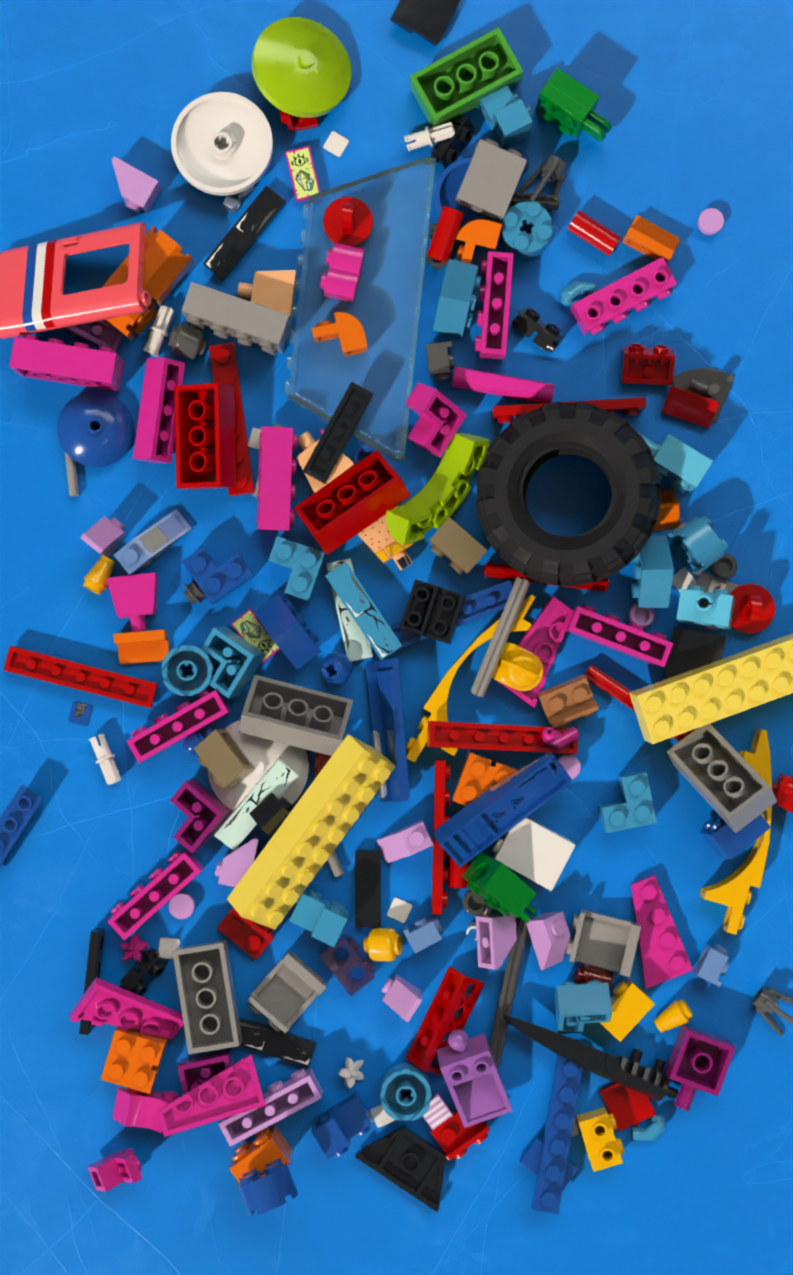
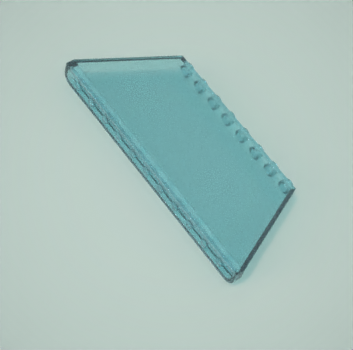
(384, 304)

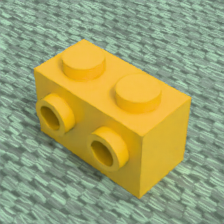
(628, 1008)
(599, 1138)

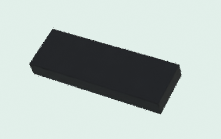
(367, 888)

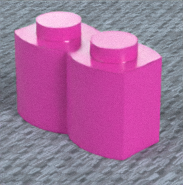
(343, 273)

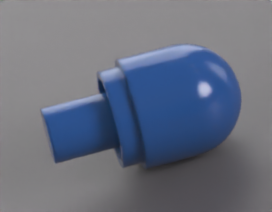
(194, 739)

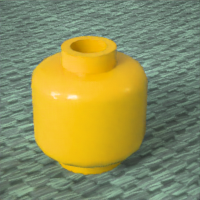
(383, 944)

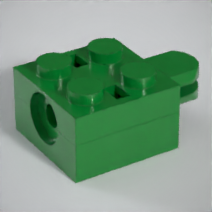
(571, 107)
(499, 887)

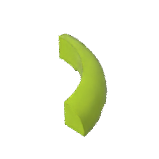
(442, 492)

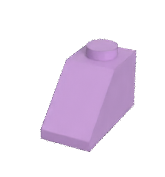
(135, 186)
(105, 536)
(405, 841)
(237, 863)
(494, 938)
(549, 938)
(401, 997)

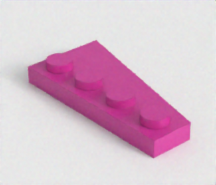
(543, 641)
(659, 942)
(126, 1010)
(221, 1096)

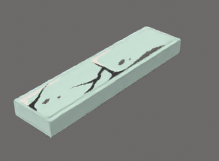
(355, 642)
(240, 822)

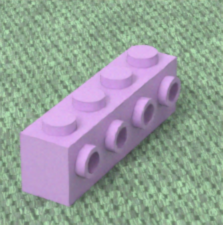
(280, 1102)

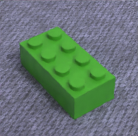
(464, 77)

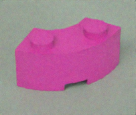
(140, 1108)

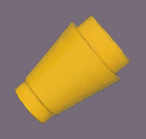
(97, 577)
(673, 1016)

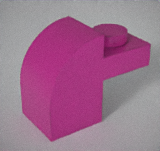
(115, 1169)

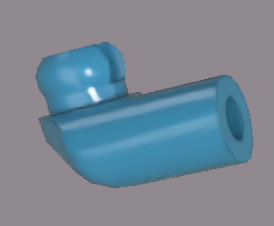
(574, 289)
(652, 1131)

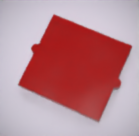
(626, 1105)

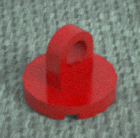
(348, 221)
(752, 608)

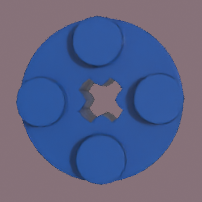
(267, 1188)

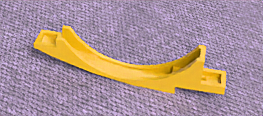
(438, 700)
(734, 889)

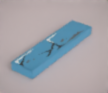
(363, 611)

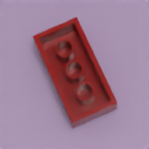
(205, 436)
(352, 502)

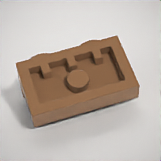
(568, 701)

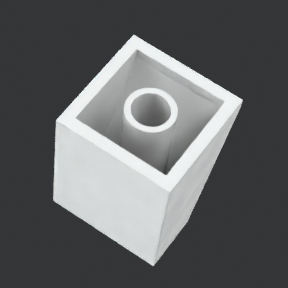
(534, 852)

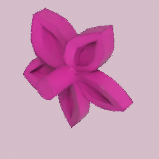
(134, 948)

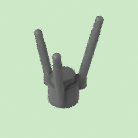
(550, 171)
(766, 1001)

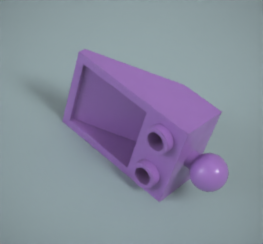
(473, 1078)

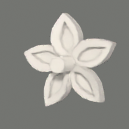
(351, 1072)

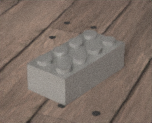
(237, 318)
(295, 715)
(722, 777)
(207, 996)

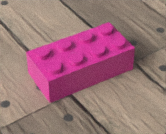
(67, 363)

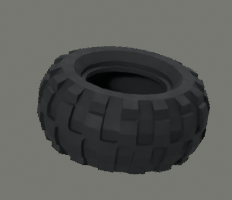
(554, 432)

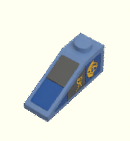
(152, 542)

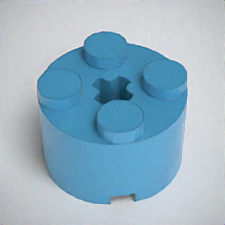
(532, 217)
(697, 544)
(174, 674)
(405, 1106)

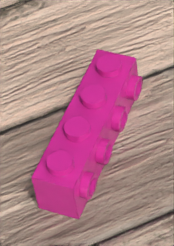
(624, 296)
(496, 305)
(157, 411)
(275, 478)
(620, 637)
(178, 726)
(157, 893)

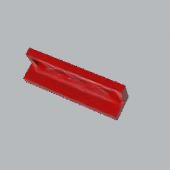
(441, 1019)

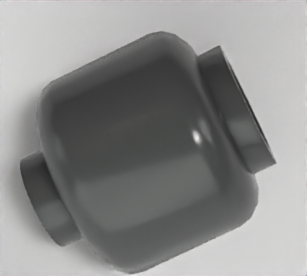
(187, 341)

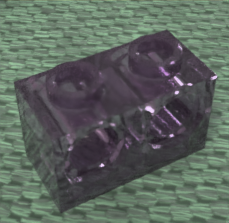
(342, 967)

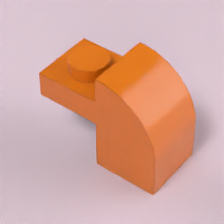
(477, 232)
(347, 329)

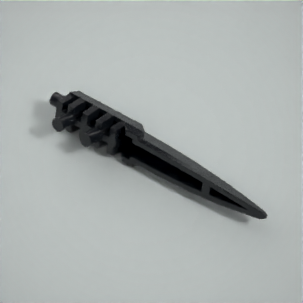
(616, 1069)

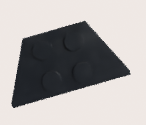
(408, 1163)

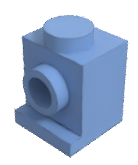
(423, 933)
(712, 963)

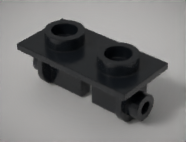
(449, 151)
(545, 332)
(151, 967)

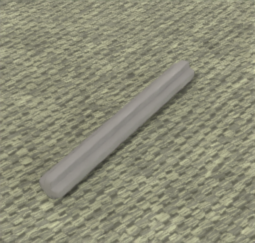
(500, 636)

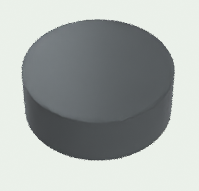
(724, 567)
(473, 903)

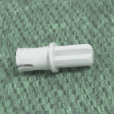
(430, 136)
(159, 331)
(105, 760)

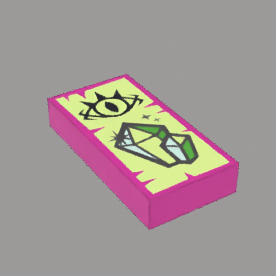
(302, 173)
(253, 631)

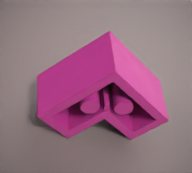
(437, 419)

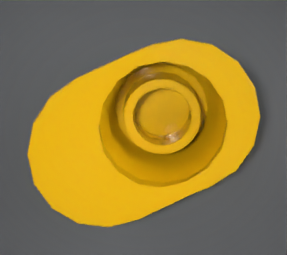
(518, 668)

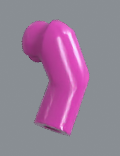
(559, 739)

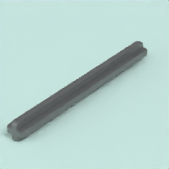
(508, 991)

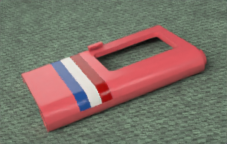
(35, 278)

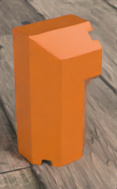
(162, 271)

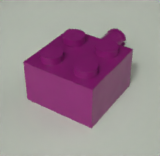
(698, 1063)

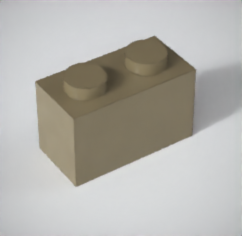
(457, 546)
(223, 759)

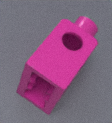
(135, 597)

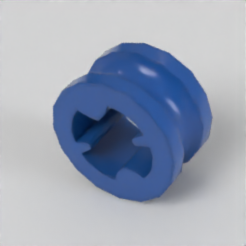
(366, 449)

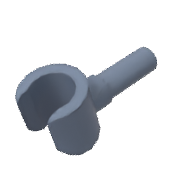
(233, 204)

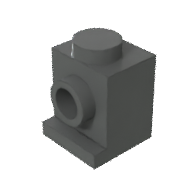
(439, 361)

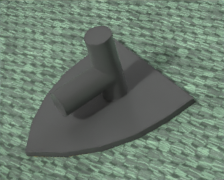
(706, 383)

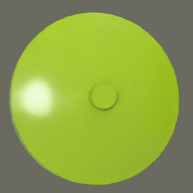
(301, 67)

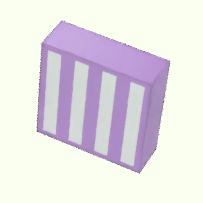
(437, 1112)

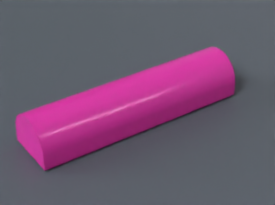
(502, 385)

